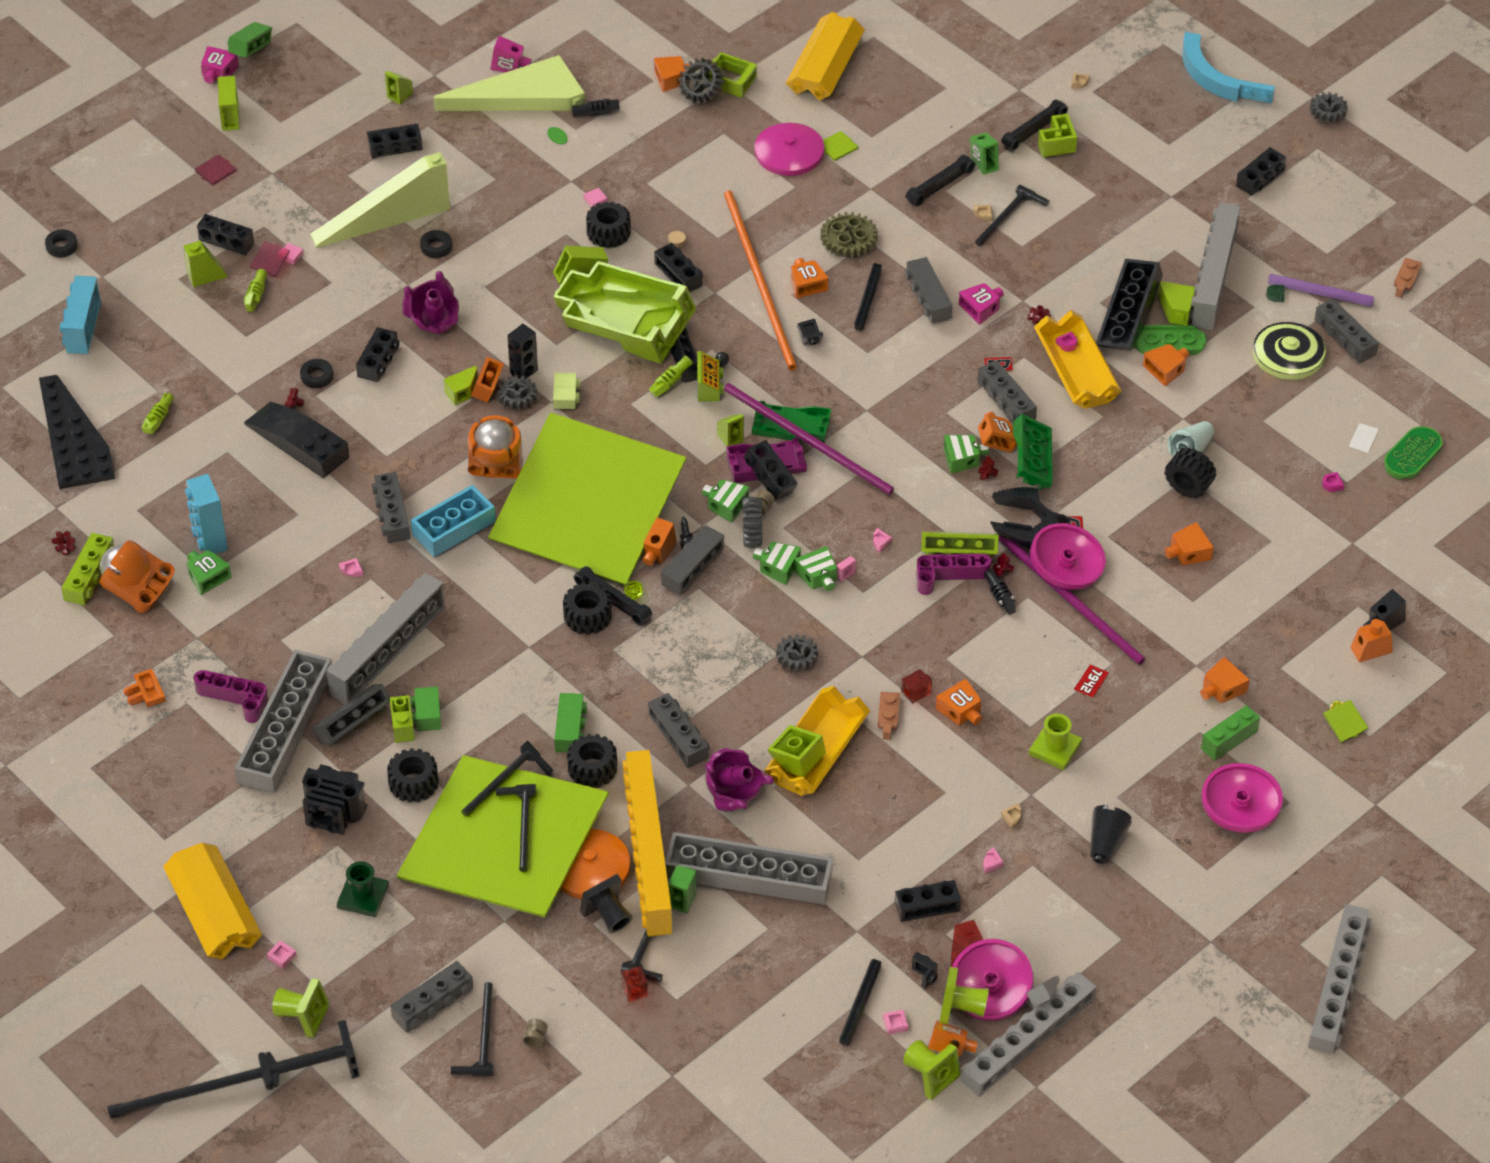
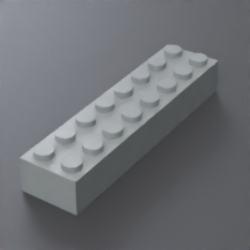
(1214, 266)
(386, 638)
(283, 721)
(752, 868)

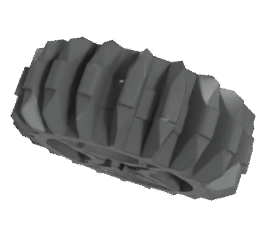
(698, 94)
(752, 522)

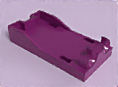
(789, 452)

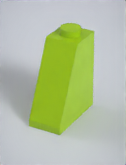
(578, 259)
(202, 264)
(1176, 301)

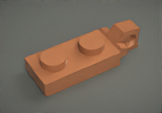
(1407, 276)
(888, 713)

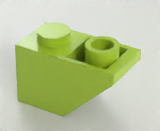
(460, 385)
(402, 719)

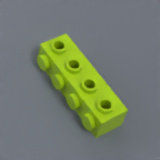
(959, 543)
(86, 570)

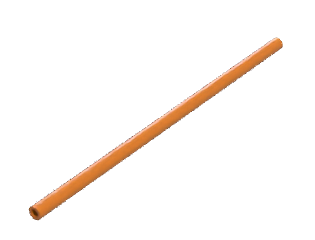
(762, 286)

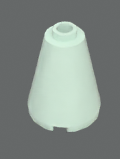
(1193, 436)

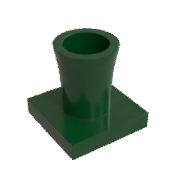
(362, 890)

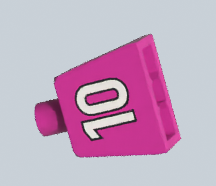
(508, 56)
(217, 64)
(980, 301)

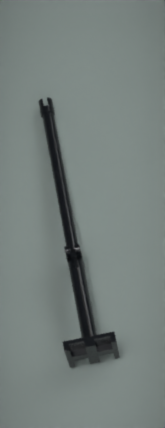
(268, 1069)

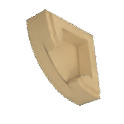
(1079, 80)
(983, 212)
(1012, 815)

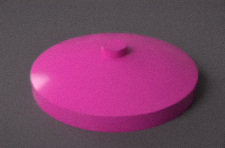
(789, 149)
(1067, 556)
(1242, 797)
(1002, 970)

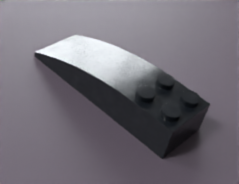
(1130, 304)
(300, 437)

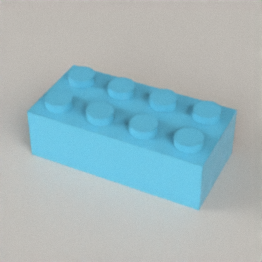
(80, 314)
(206, 514)
(453, 520)

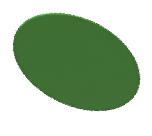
(557, 135)

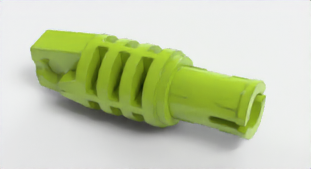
(255, 290)
(670, 377)
(157, 414)

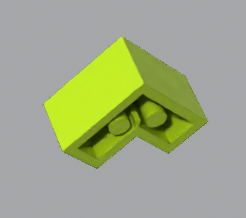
(1059, 138)

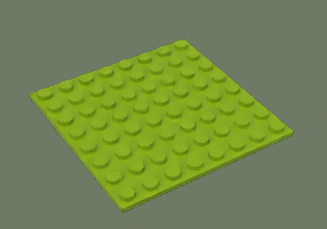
(587, 498)
(482, 851)

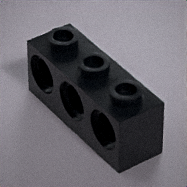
(394, 140)
(1261, 171)
(225, 234)
(678, 267)
(522, 352)
(377, 354)
(770, 470)
(912, 902)

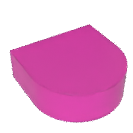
(1067, 342)
(1332, 482)

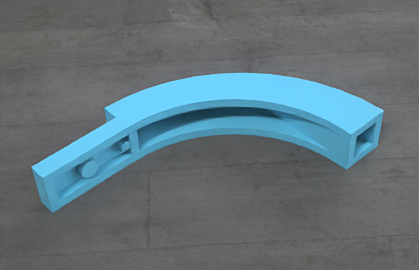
(1217, 82)

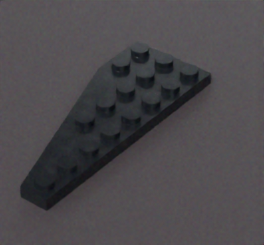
(76, 445)

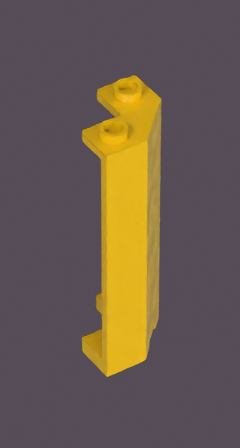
(825, 55)
(1083, 369)
(837, 723)
(212, 900)

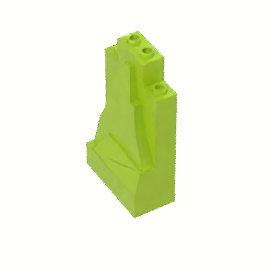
(627, 308)

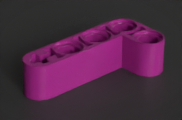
(949, 568)
(248, 693)

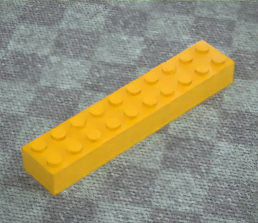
(647, 843)

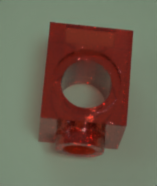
(634, 983)

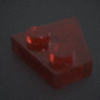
(964, 935)

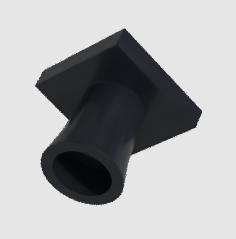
(605, 900)

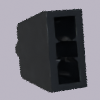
(1390, 609)

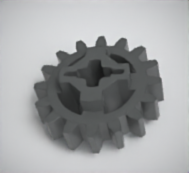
(1328, 107)
(517, 392)
(797, 653)

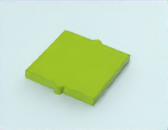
(839, 145)
(1345, 721)

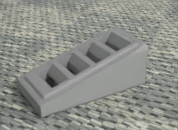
(1043, 991)

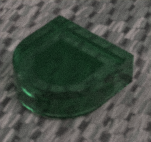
(1275, 293)

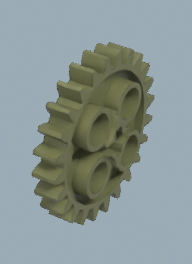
(859, 229)

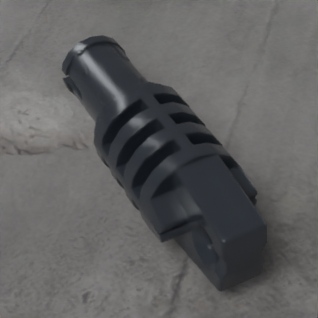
(596, 108)
(1000, 591)

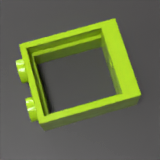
(746, 69)
(228, 103)

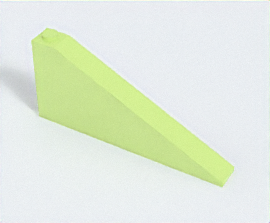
(535, 87)
(406, 197)

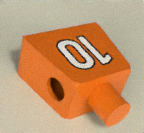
(808, 278)
(997, 433)
(960, 703)
(943, 1036)

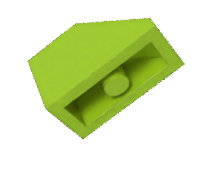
(397, 87)
(731, 429)

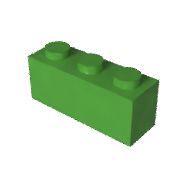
(249, 39)
(569, 720)
(1230, 733)

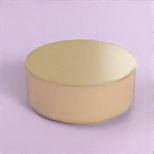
(677, 238)

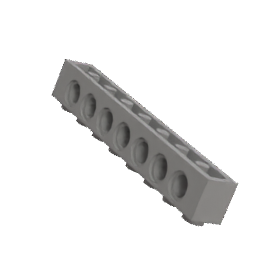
(1321, 1037)
(1025, 1043)

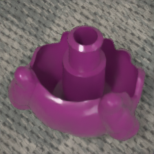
(432, 305)
(733, 779)

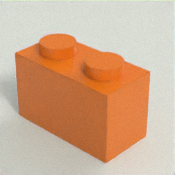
(487, 379)

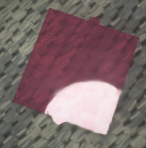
(215, 169)
(270, 258)

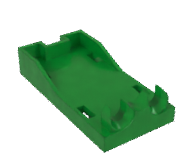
(811, 419)
(1034, 451)

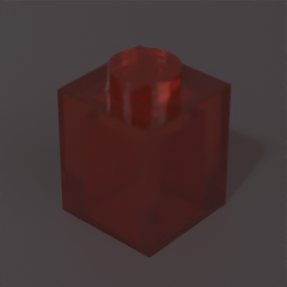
(916, 686)

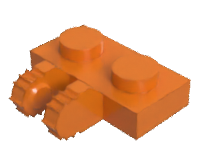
(149, 689)

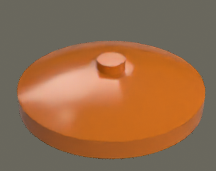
(597, 860)

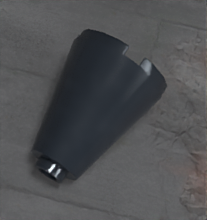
(1107, 832)

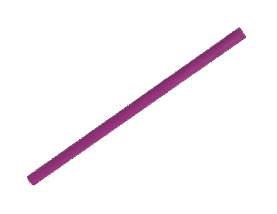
(809, 439)
(1078, 605)

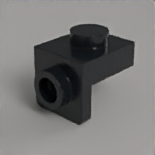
(809, 332)
(926, 967)

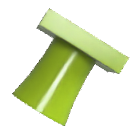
(1055, 742)
(962, 998)
(308, 1007)
(937, 1070)

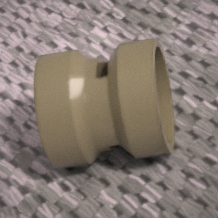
(767, 500)
(535, 1030)

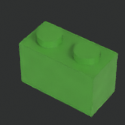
(427, 709)
(682, 888)

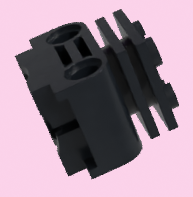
(332, 798)

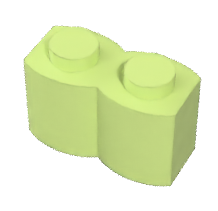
(565, 391)

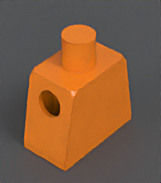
(668, 71)
(1165, 363)
(659, 541)
(1190, 545)
(1372, 641)
(1224, 682)

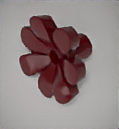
(1038, 314)
(293, 398)
(987, 469)
(64, 542)
(1003, 565)

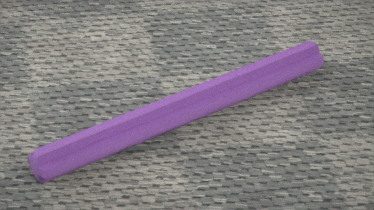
(1321, 290)

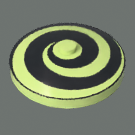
(1289, 350)

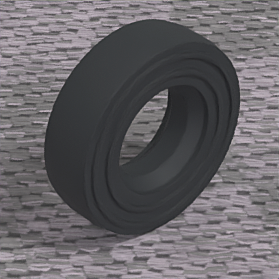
(436, 235)
(63, 251)
(316, 364)

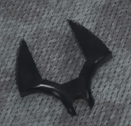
(1026, 499)

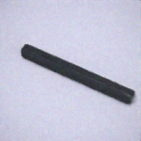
(868, 296)
(860, 1002)

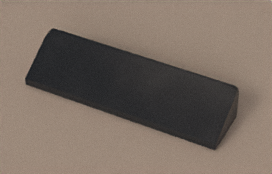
(682, 348)

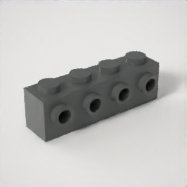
(928, 290)
(1346, 331)
(1005, 391)
(392, 507)
(692, 559)
(351, 714)
(678, 730)
(432, 996)

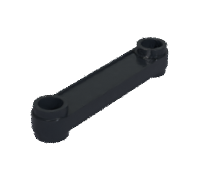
(1029, 128)
(963, 165)
(639, 613)

